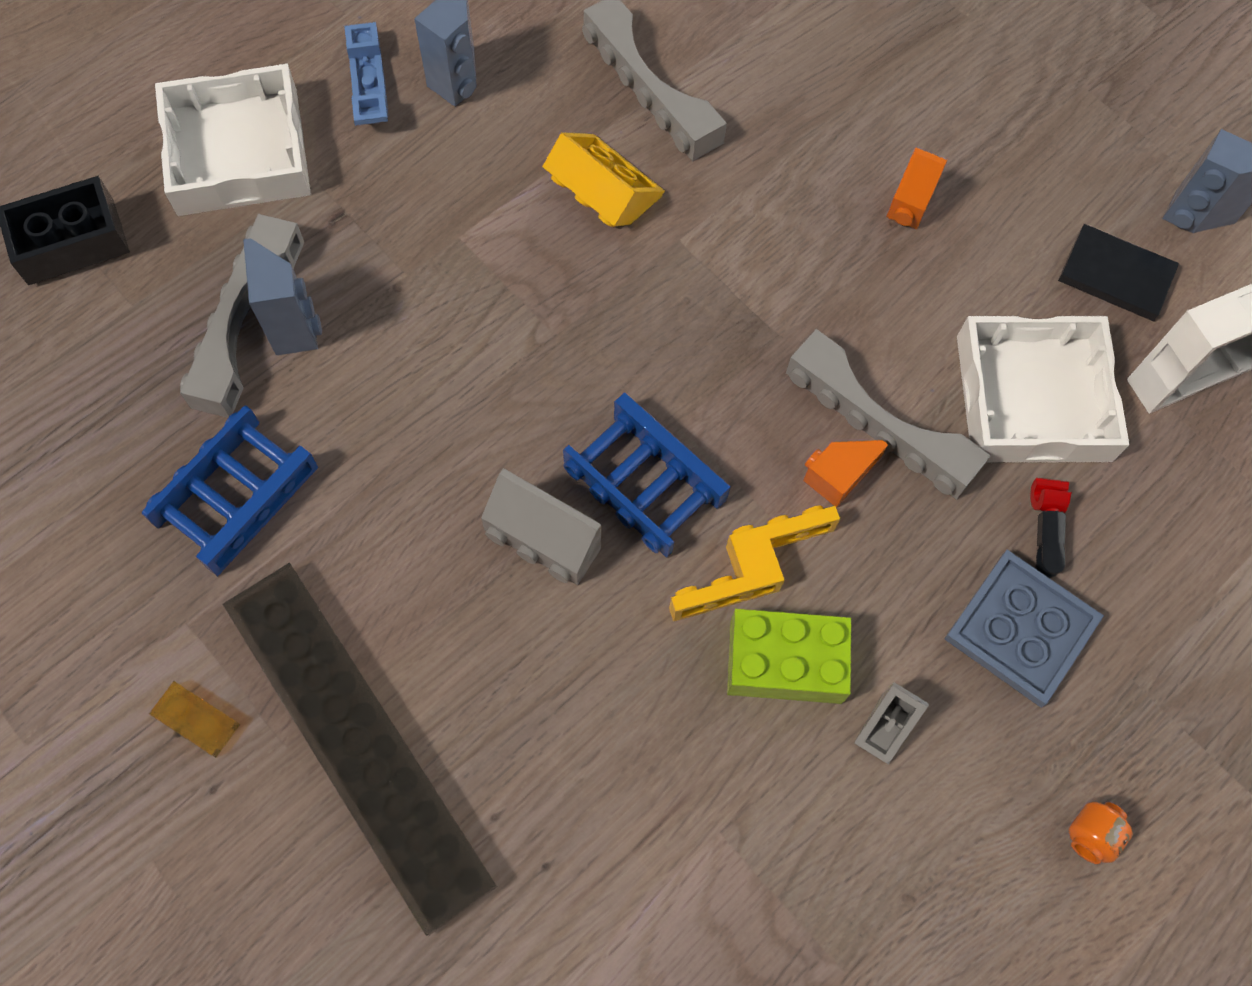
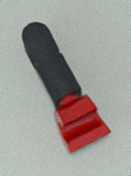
(1053, 500)

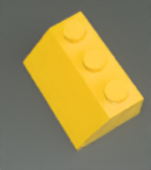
(601, 178)

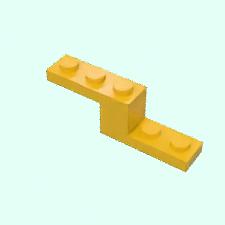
(753, 562)

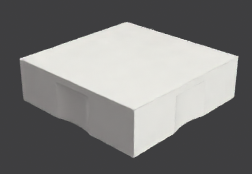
(231, 140)
(1198, 351)
(1041, 389)

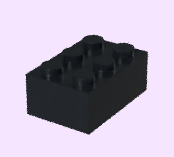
(62, 230)

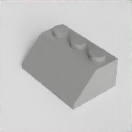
(541, 528)

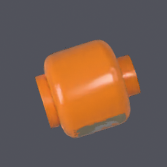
(1100, 832)

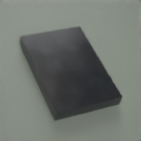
(1119, 272)

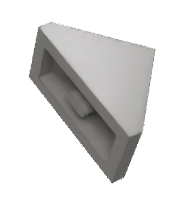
(890, 722)

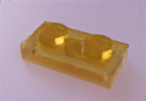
(194, 719)

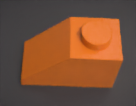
(916, 188)
(842, 467)

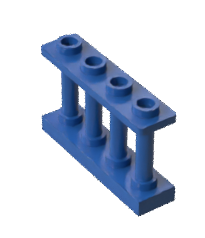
(654, 441)
(242, 522)

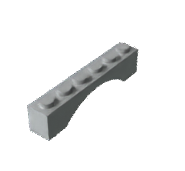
(688, 120)
(214, 377)
(943, 458)

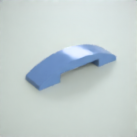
(367, 74)

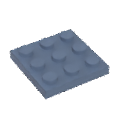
(1024, 628)

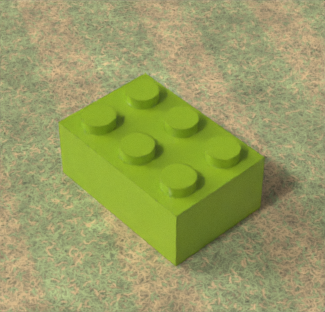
(789, 656)

